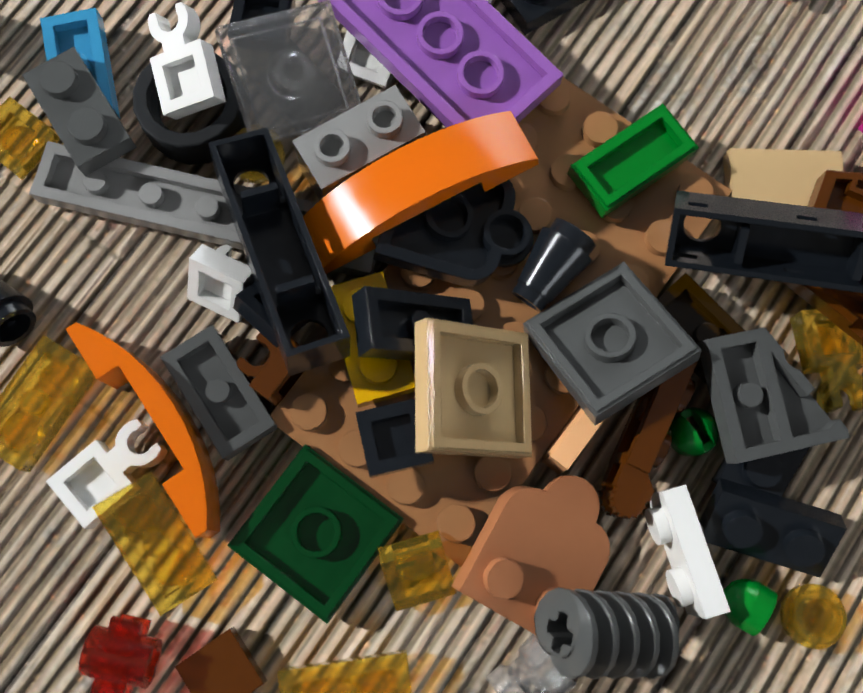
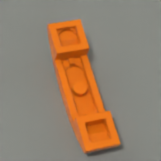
(415, 180)
(193, 488)

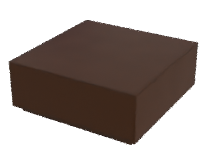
(222, 667)

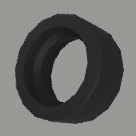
(184, 147)

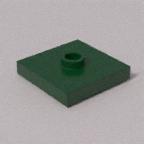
(315, 533)

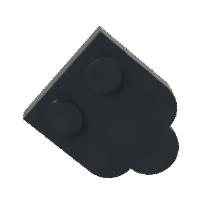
(461, 237)

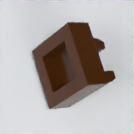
(272, 377)

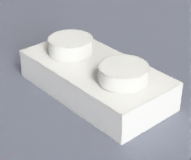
(693, 573)

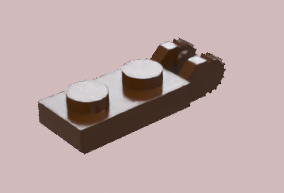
(643, 446)

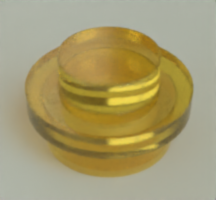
(813, 616)

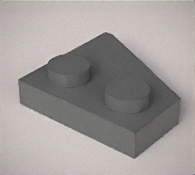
(761, 399)

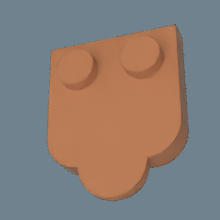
(536, 545)

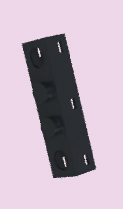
(770, 241)
(280, 250)

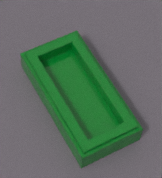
(632, 160)

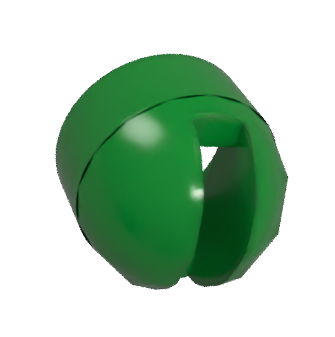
(684, 436)
(750, 604)

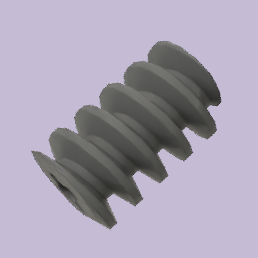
(608, 633)

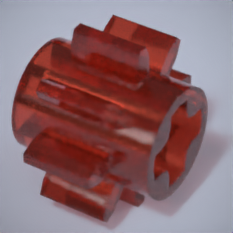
(120, 655)

